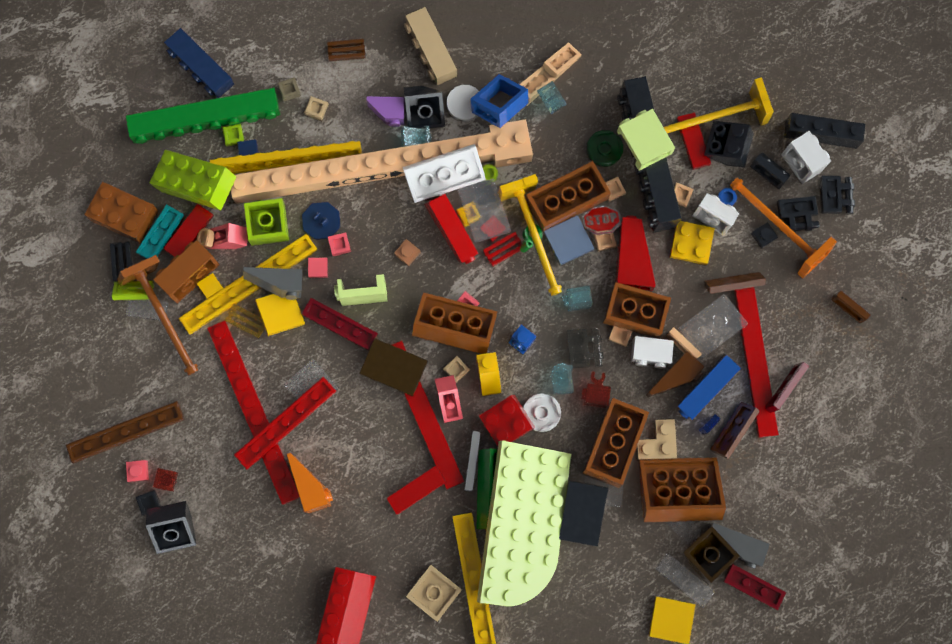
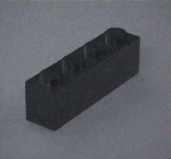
(826, 130)

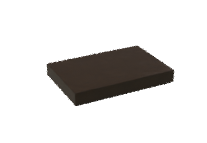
(393, 367)

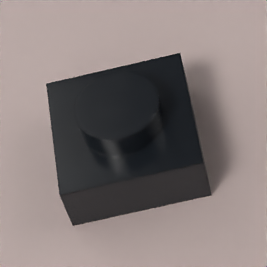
(764, 235)

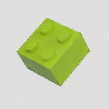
(266, 222)

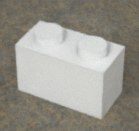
(652, 351)

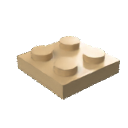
(434, 593)

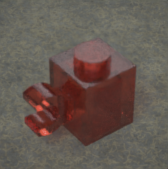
(596, 393)

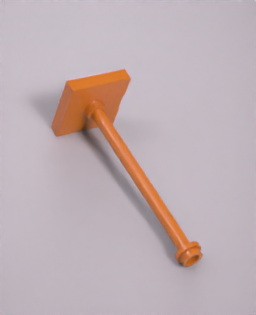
(814, 256)

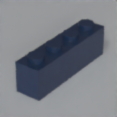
(199, 63)

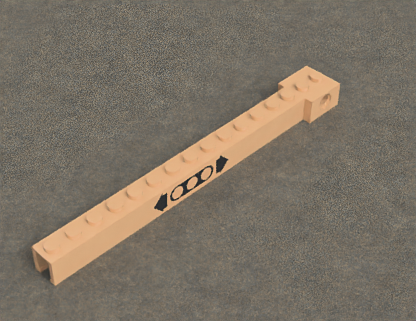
(502, 145)

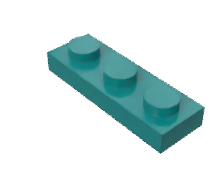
(160, 232)

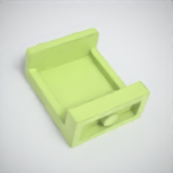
(646, 138)
(361, 295)

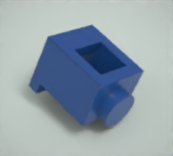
(522, 339)

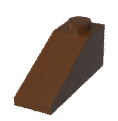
(682, 373)

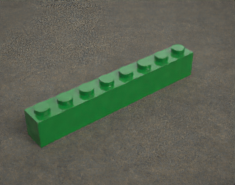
(203, 115)

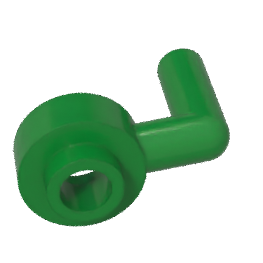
(528, 241)

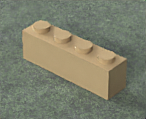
(430, 45)

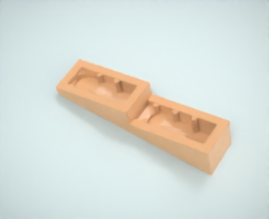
(551, 70)

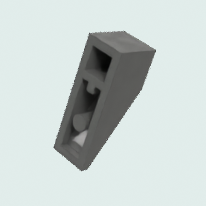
(281, 282)
(748, 548)

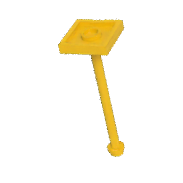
(759, 102)
(518, 190)

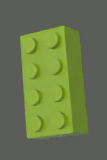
(193, 179)

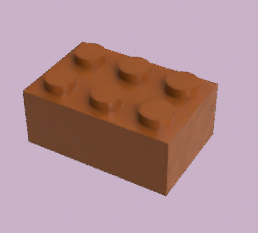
(121, 212)
(186, 271)
(637, 310)

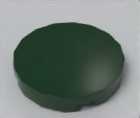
(604, 148)

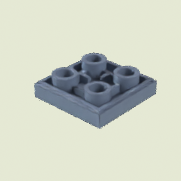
(568, 240)

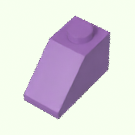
(388, 109)

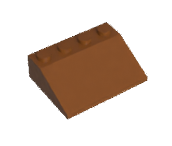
(681, 490)

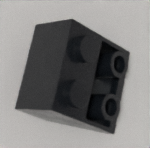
(729, 143)

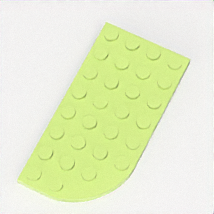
(523, 523)

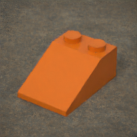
(311, 491)

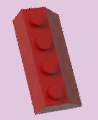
(346, 607)

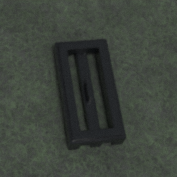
(120, 246)

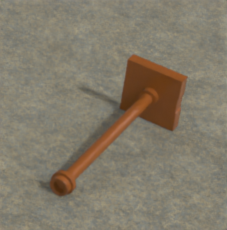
(139, 272)

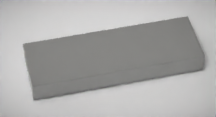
(472, 461)

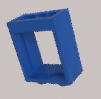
(492, 113)

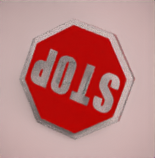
(601, 220)

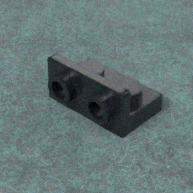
(770, 170)

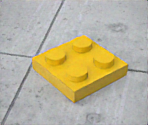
(692, 242)

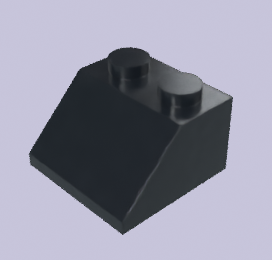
(170, 527)

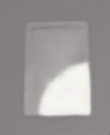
(484, 210)
(713, 325)

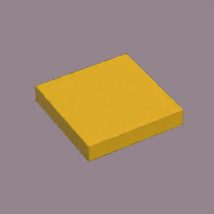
(279, 314)
(672, 620)

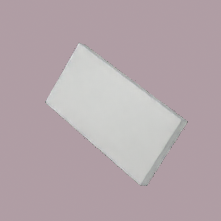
(444, 173)

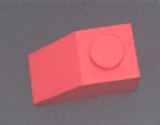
(229, 236)
(448, 398)

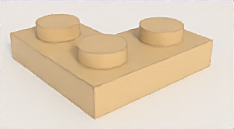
(663, 445)

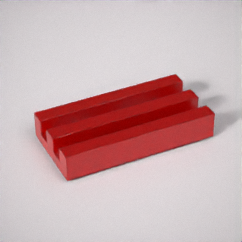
(489, 256)

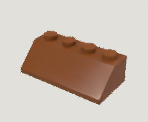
(454, 323)

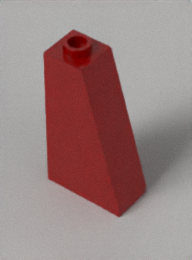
(451, 228)
(633, 257)

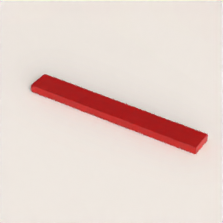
(756, 362)
(433, 434)

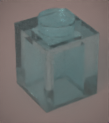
(551, 97)
(578, 298)

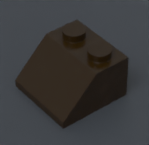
(710, 556)

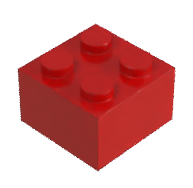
(507, 420)

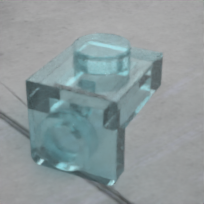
(415, 136)
(562, 379)

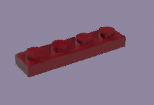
(339, 324)

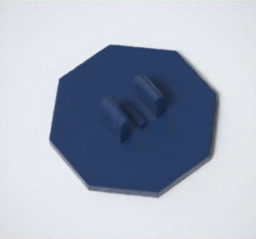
(321, 220)

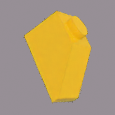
(488, 374)

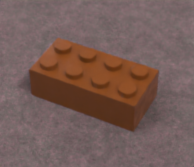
(568, 196)
(616, 443)

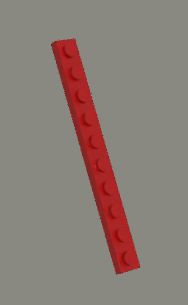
(252, 409)

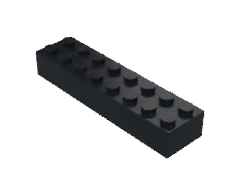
(656, 178)

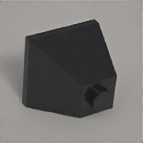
(424, 107)

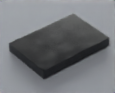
(583, 513)

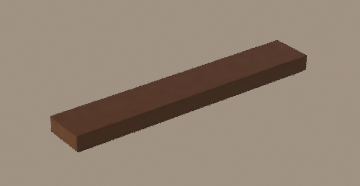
(124, 432)

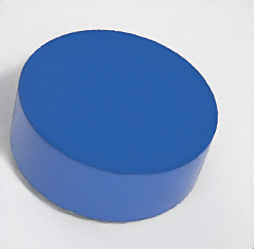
(727, 196)

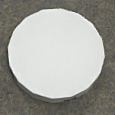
(460, 104)
(543, 412)

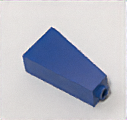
(708, 387)

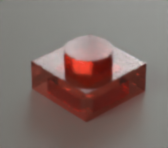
(165, 479)

